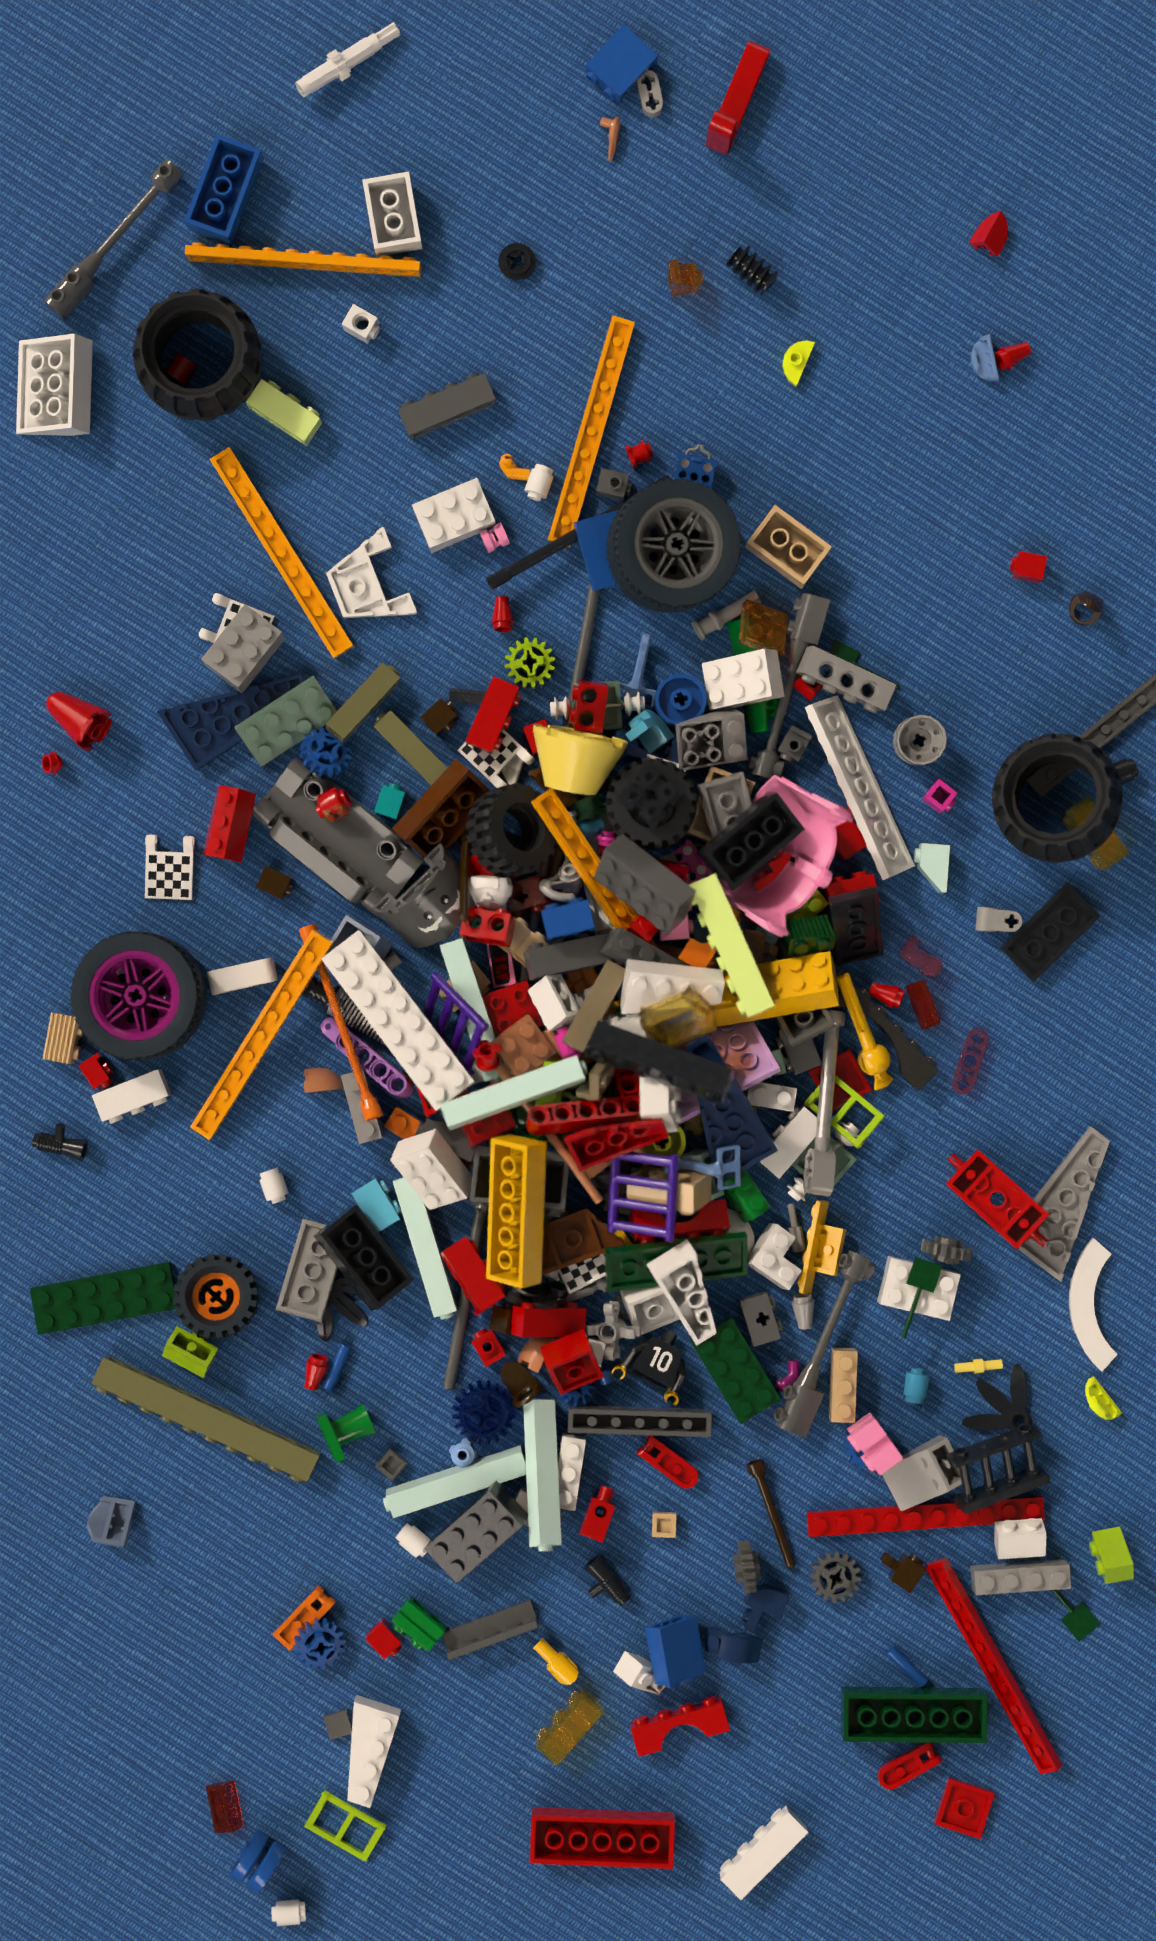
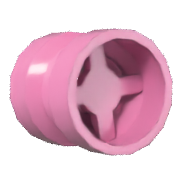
(489, 539)

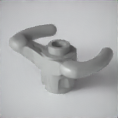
(565, 879)

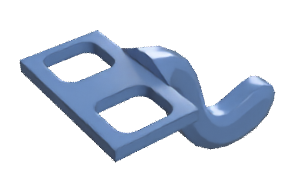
(636, 683)
(716, 1169)

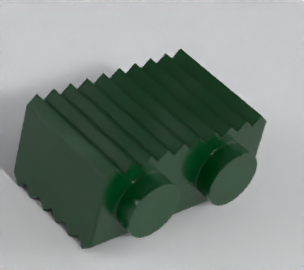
(809, 935)

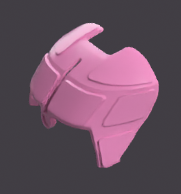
(812, 854)

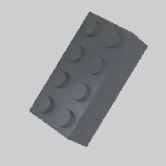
(644, 884)

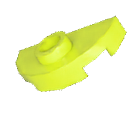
(796, 359)
(1100, 1401)

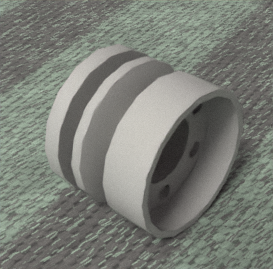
(932, 745)

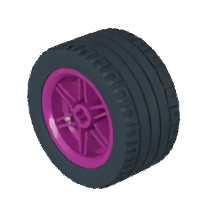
(98, 982)

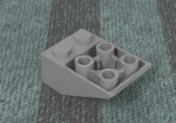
(711, 739)
(922, 1474)

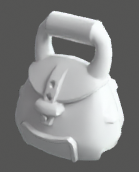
(490, 892)

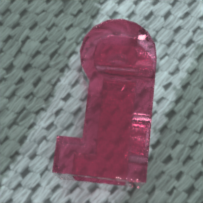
(919, 959)

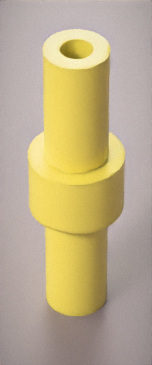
(978, 1366)

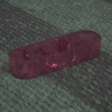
(959, 1076)

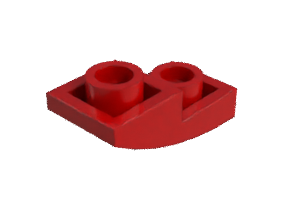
(777, 864)

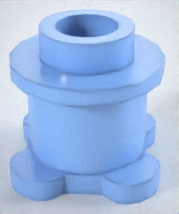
(463, 1446)

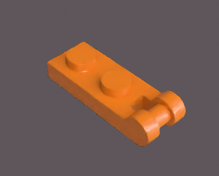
(304, 1612)

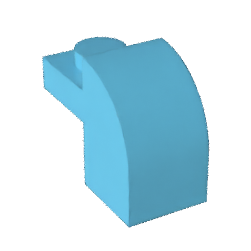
(649, 730)

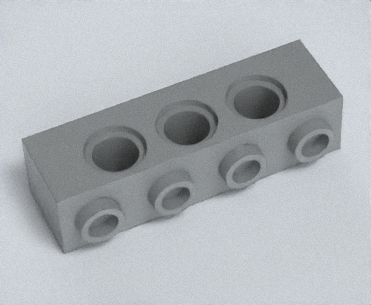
(880, 688)

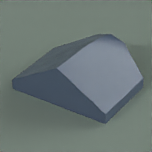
(111, 1521)

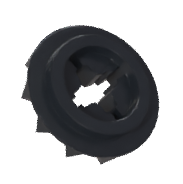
(515, 251)

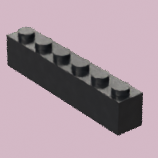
(660, 1062)

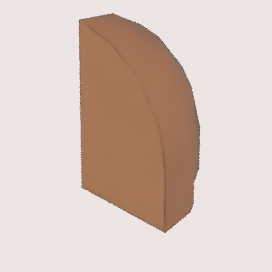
(321, 1080)
(531, 1353)

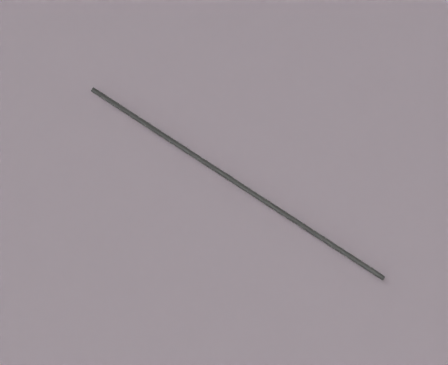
(533, 922)

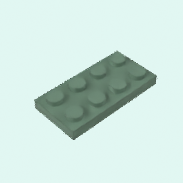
(286, 721)

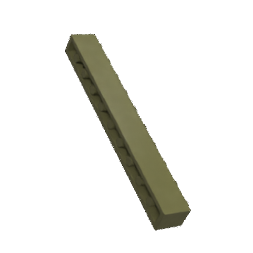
(206, 1418)

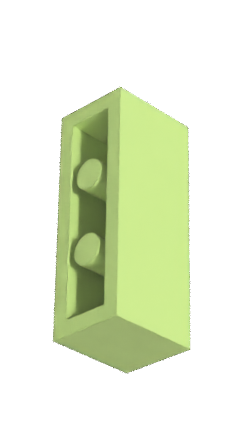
(284, 411)

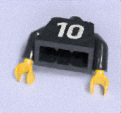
(657, 1364)

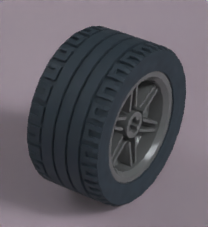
(696, 510)

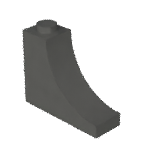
(454, 1138)

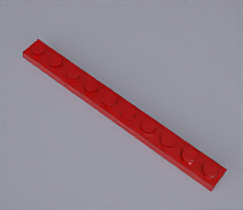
(919, 1517)
(993, 1666)

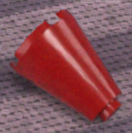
(79, 719)

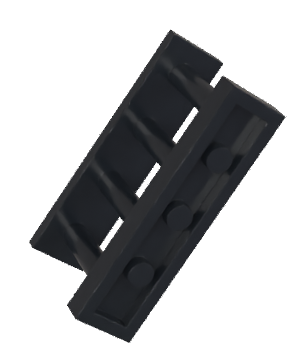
(1006, 1487)

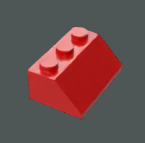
(229, 823)

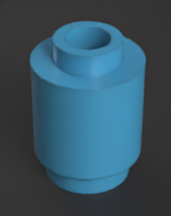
(916, 1385)

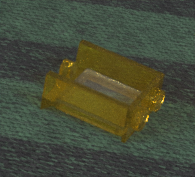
(679, 1018)

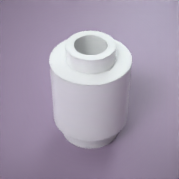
(539, 482)
(273, 1185)
(413, 1540)
(289, 1912)

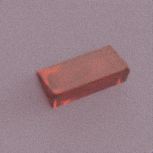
(922, 1004)
(224, 1806)

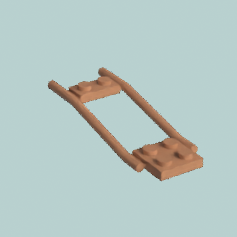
(523, 1051)

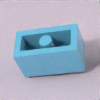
(377, 1204)

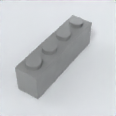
(1020, 1577)

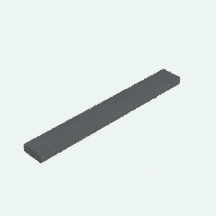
(1099, 734)

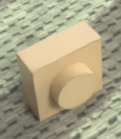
(664, 1524)

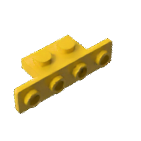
(823, 1248)

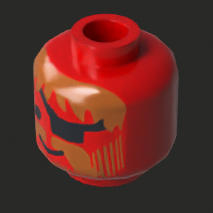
(333, 804)

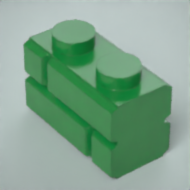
(746, 1198)
(418, 1624)

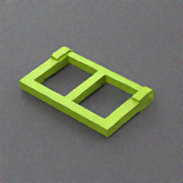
(857, 1142)
(337, 1840)

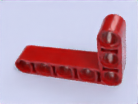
(728, 119)
(595, 1109)

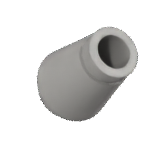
(803, 1308)

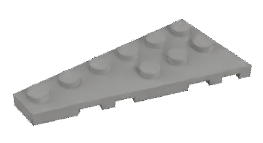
(1066, 1201)

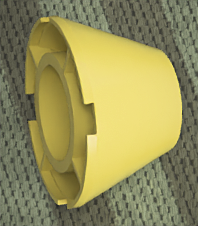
(576, 759)

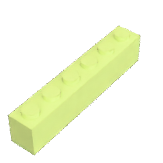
(732, 947)

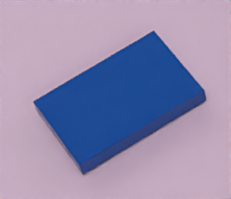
(592, 541)

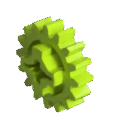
(541, 662)

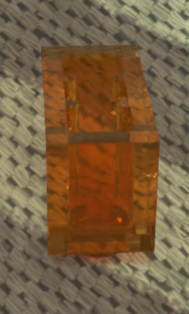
(683, 278)

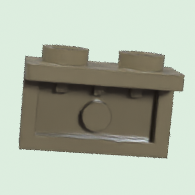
(596, 1081)

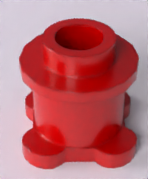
(639, 453)
(487, 1056)

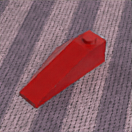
(607, 1142)

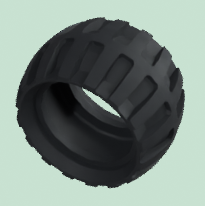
(173, 315)
(1040, 753)

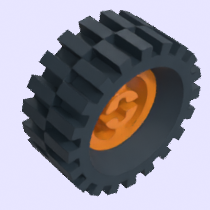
(234, 1277)

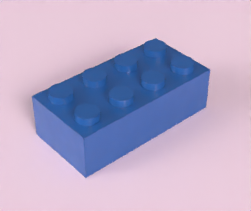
(224, 189)

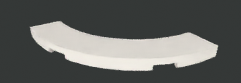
(1082, 1304)

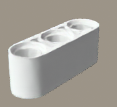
(242, 976)

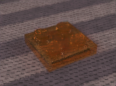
(763, 627)

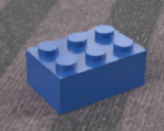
(568, 920)

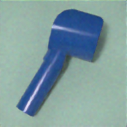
(608, 1377)

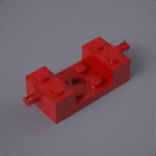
(1016, 1218)

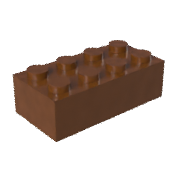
(441, 810)

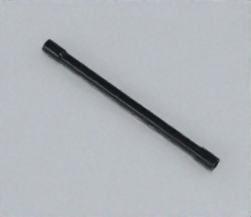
(506, 574)

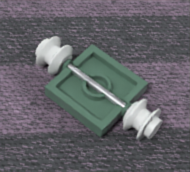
(613, 709)
(844, 1160)

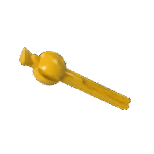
(873, 1057)

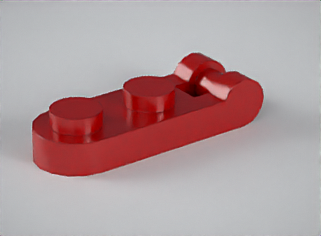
(669, 1463)
(908, 1766)

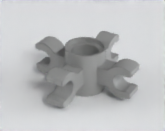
(620, 1329)

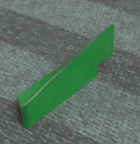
(761, 712)

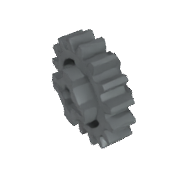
(947, 1249)
(839, 1566)
(746, 1567)

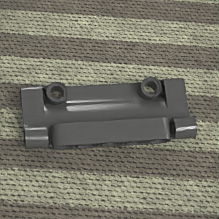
(344, 853)

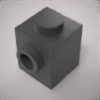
(613, 485)

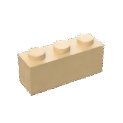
(843, 1385)

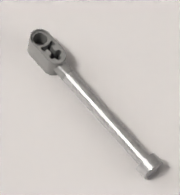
(821, 1162)

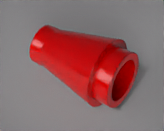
(1011, 355)
(502, 616)
(887, 994)
(315, 1370)

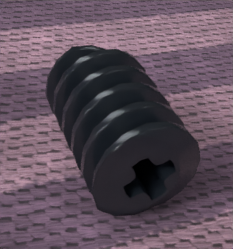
(752, 270)

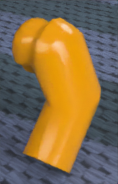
(511, 470)

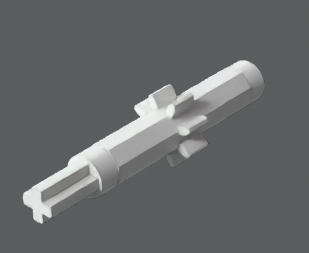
(339, 64)

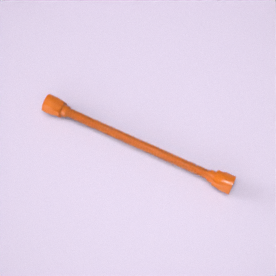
(369, 1104)

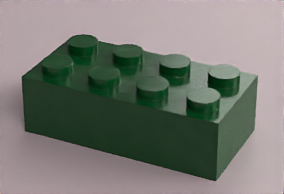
(736, 1371)

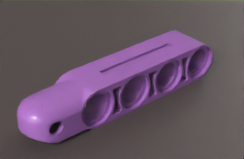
(373, 1064)

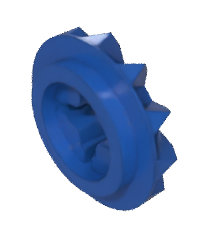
(575, 1399)

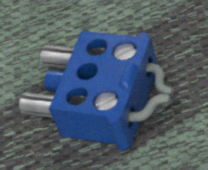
(696, 464)

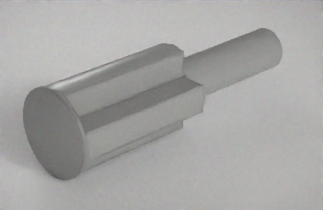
(798, 1244)

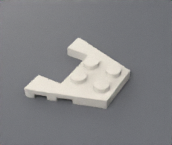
(358, 587)

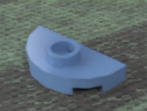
(983, 359)

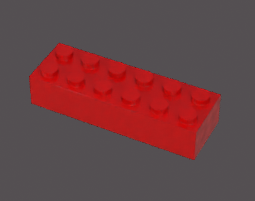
(602, 1838)

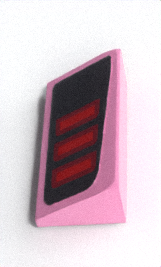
(501, 967)

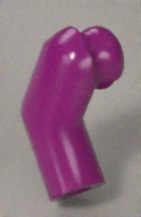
(793, 1374)

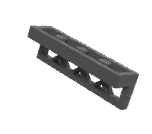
(490, 1629)

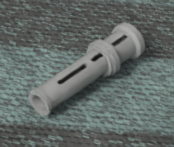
(715, 620)

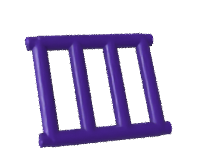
(467, 1012)
(668, 1209)

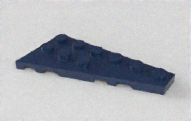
(208, 726)
(732, 1121)

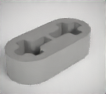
(655, 92)

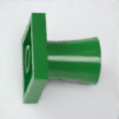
(344, 1430)

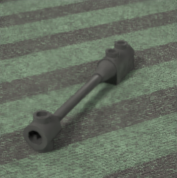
(78, 280)
(803, 633)
(802, 1396)

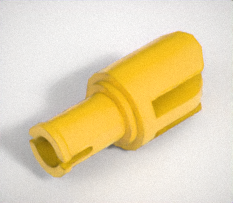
(558, 1663)

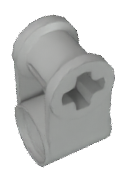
(994, 920)

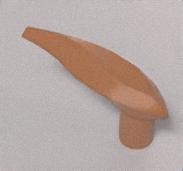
(614, 126)

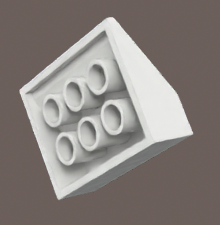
(54, 386)

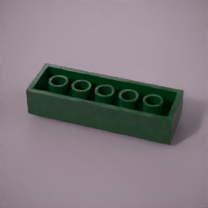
(913, 1714)

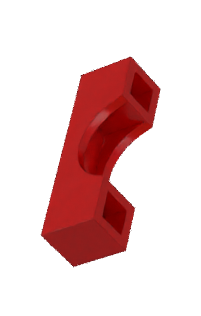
(710, 1220)
(707, 1716)

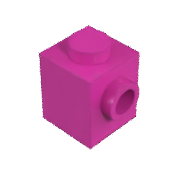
(940, 796)

